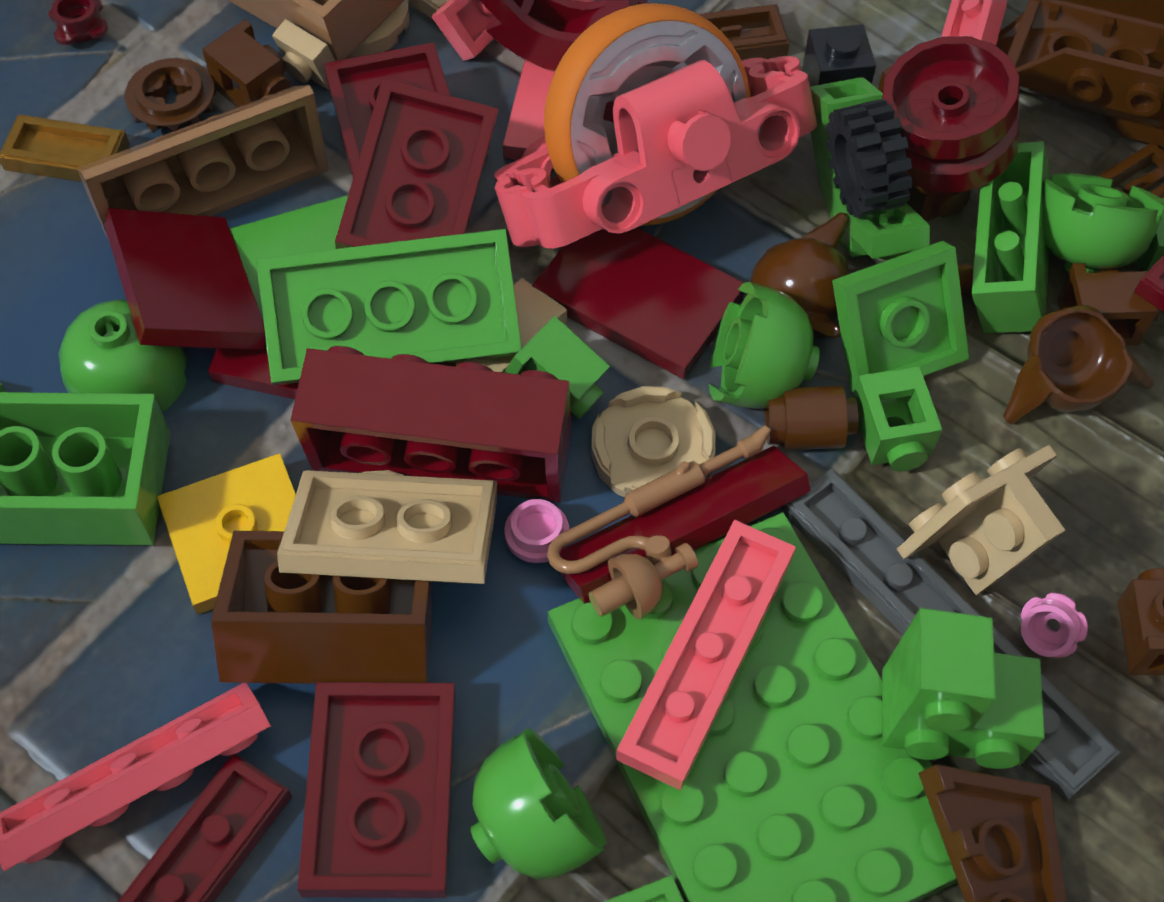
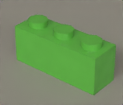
(1011, 245)

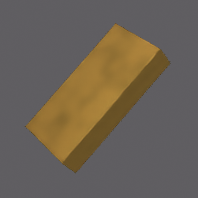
(57, 146)

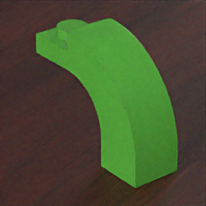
(878, 234)

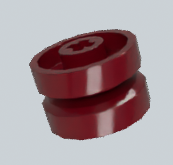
(955, 111)

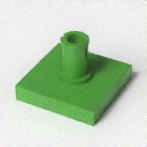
(903, 314)

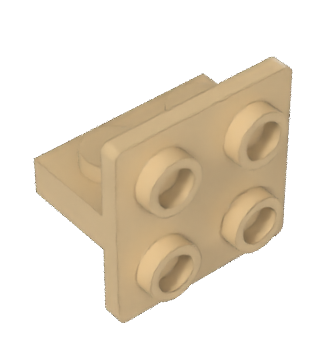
(989, 521)

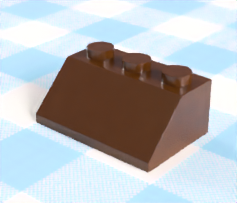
(316, 625)

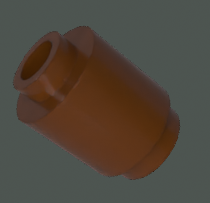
(812, 418)

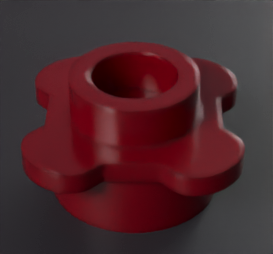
(77, 20)

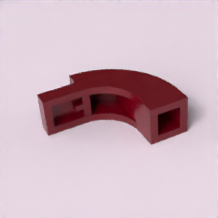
(546, 28)

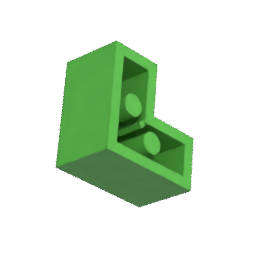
(959, 697)

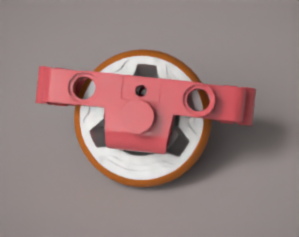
(649, 126)

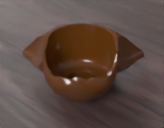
(806, 272)
(1073, 364)

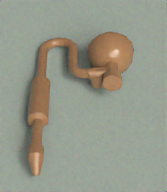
(634, 577)

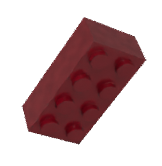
(434, 420)

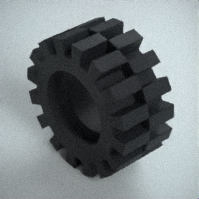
(869, 158)

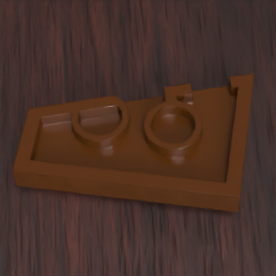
(997, 835)

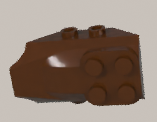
(1094, 58)

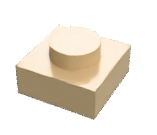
(302, 53)

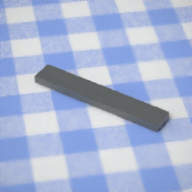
(866, 553)

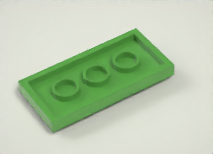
(413, 297)

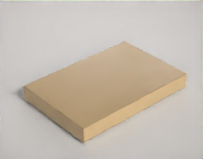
(389, 527)

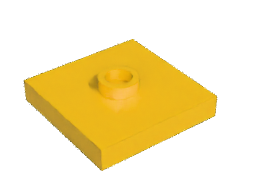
(208, 512)

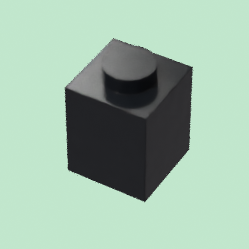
(838, 55)

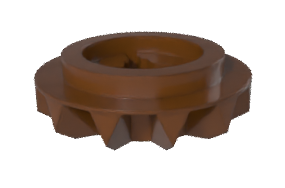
(149, 89)

